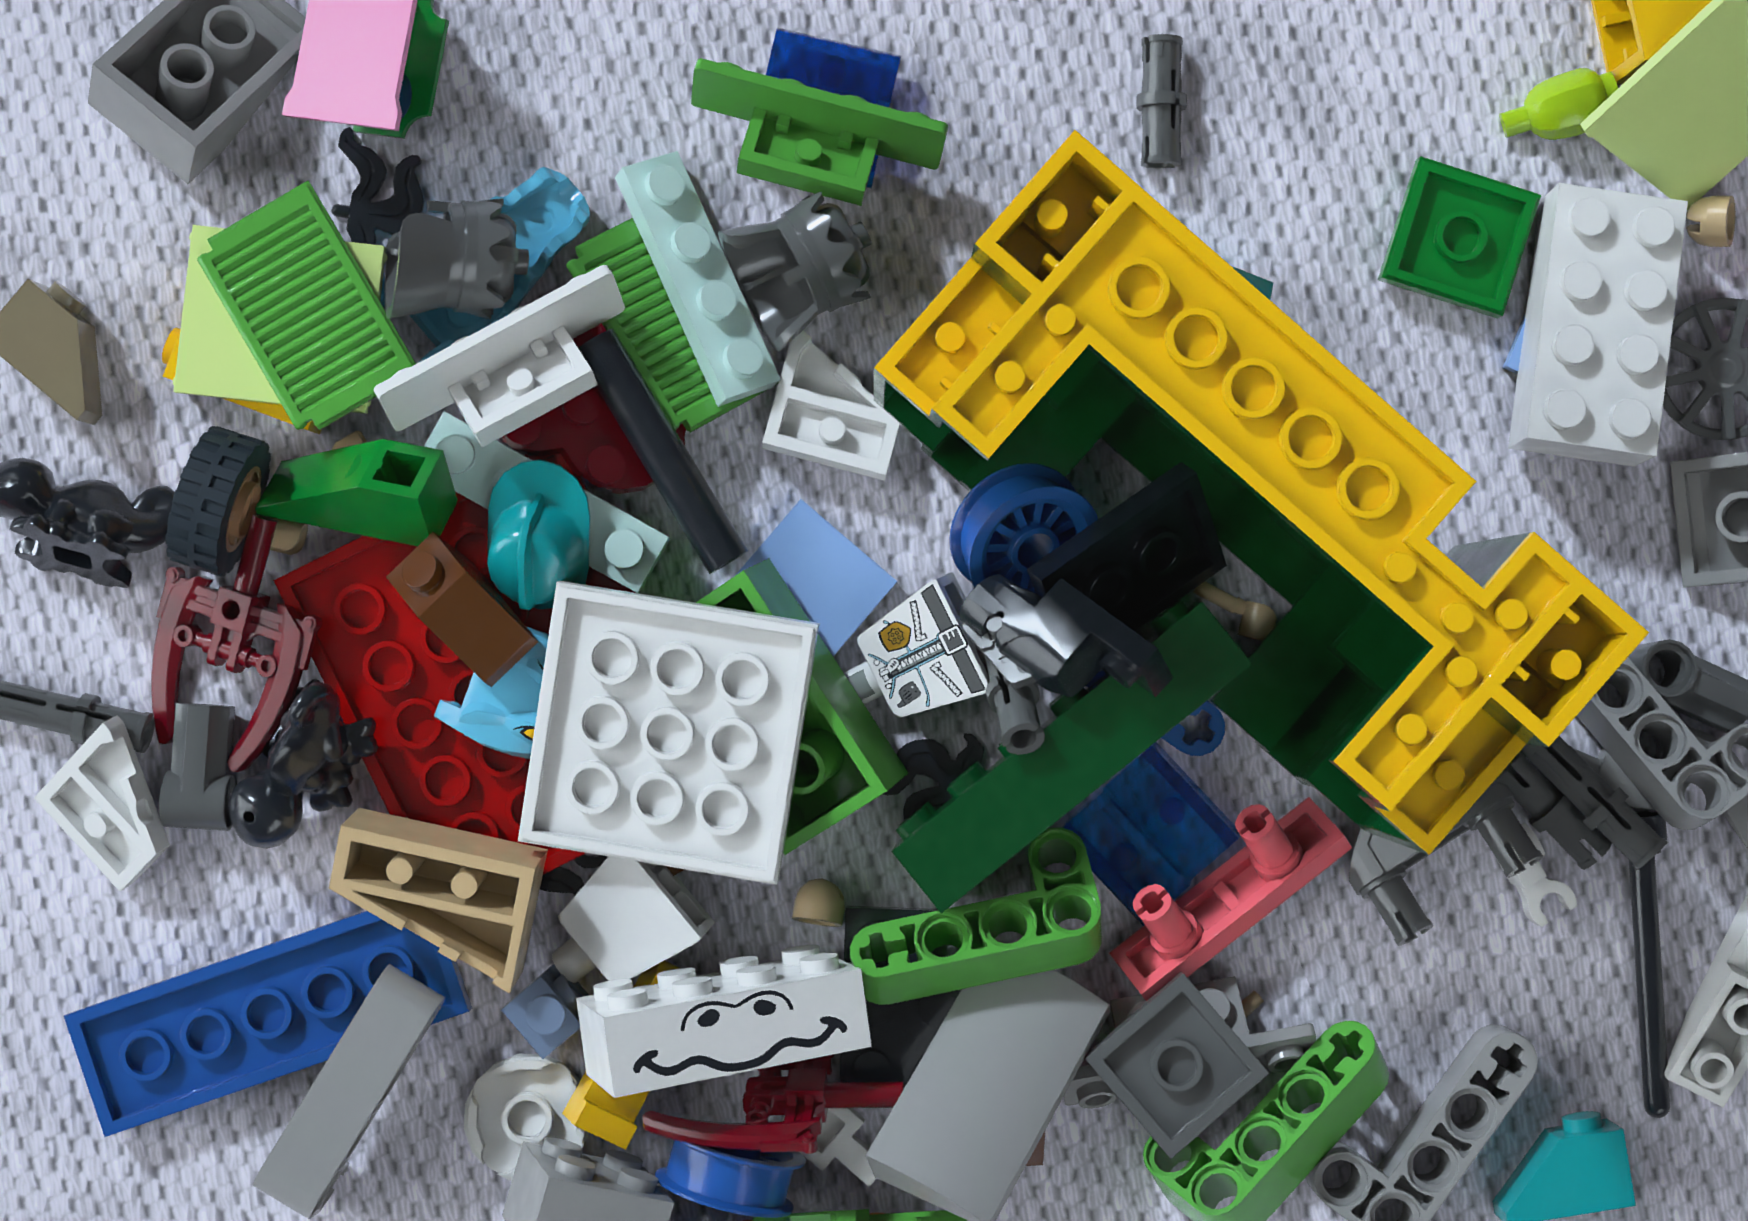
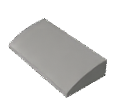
(987, 1092)

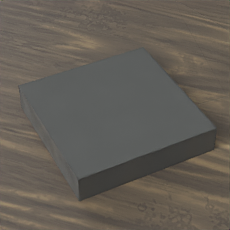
(1176, 1065)

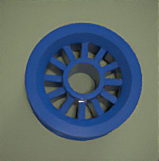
(1015, 522)
(732, 1179)

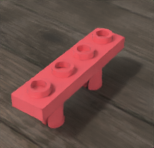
(1230, 900)

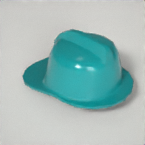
(537, 532)

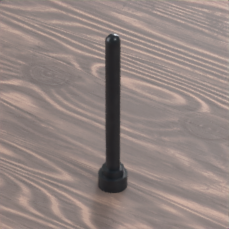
(1649, 978)

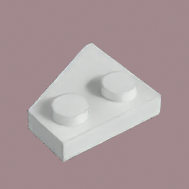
(828, 415)
(107, 805)

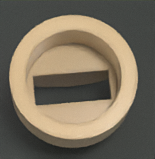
(1716, 221)
(819, 904)

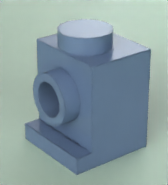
(546, 1011)

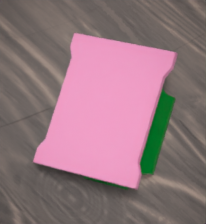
(368, 64)

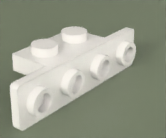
(510, 367)

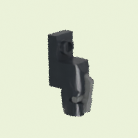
(1057, 638)

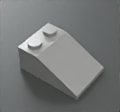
(195, 75)
(1712, 518)

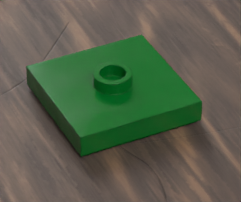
(1459, 237)

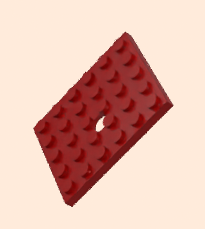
(397, 672)

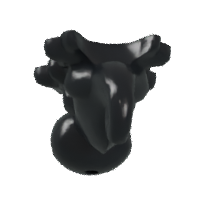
(81, 524)
(307, 755)

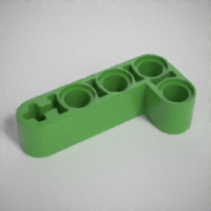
(976, 925)
(1339, 1071)

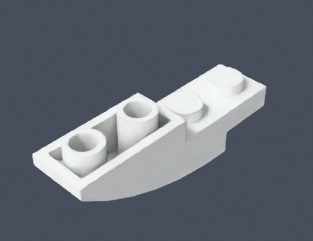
(1713, 1038)

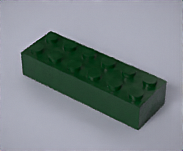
(1083, 747)

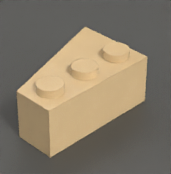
(445, 885)

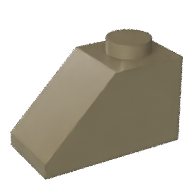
(53, 347)

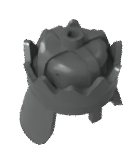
(453, 261)
(798, 266)

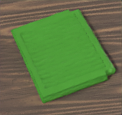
(304, 308)
(651, 327)

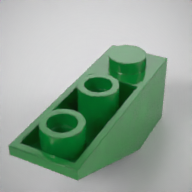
(365, 490)

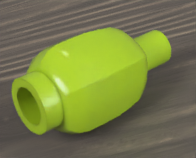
(1560, 104)

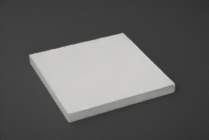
(668, 732)

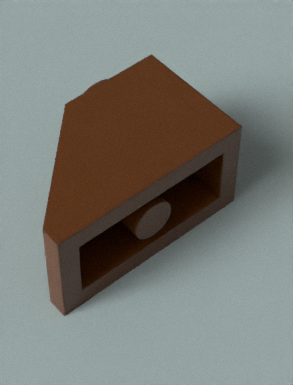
(462, 608)

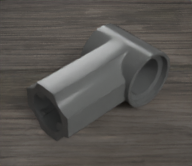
(1695, 685)
(199, 782)

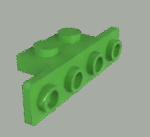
(813, 135)

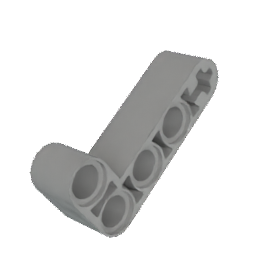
(1683, 755)
(348, 1092)
(1433, 1126)

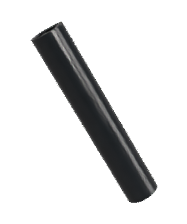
(662, 452)

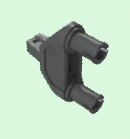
(1380, 864)

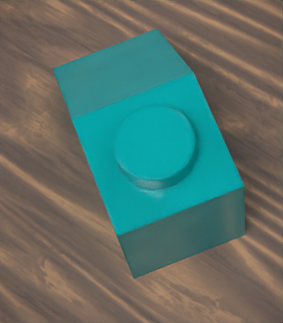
(1569, 1172)

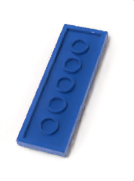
(244, 1018)

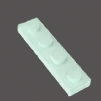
(697, 278)
(618, 542)

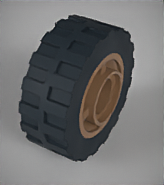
(217, 500)

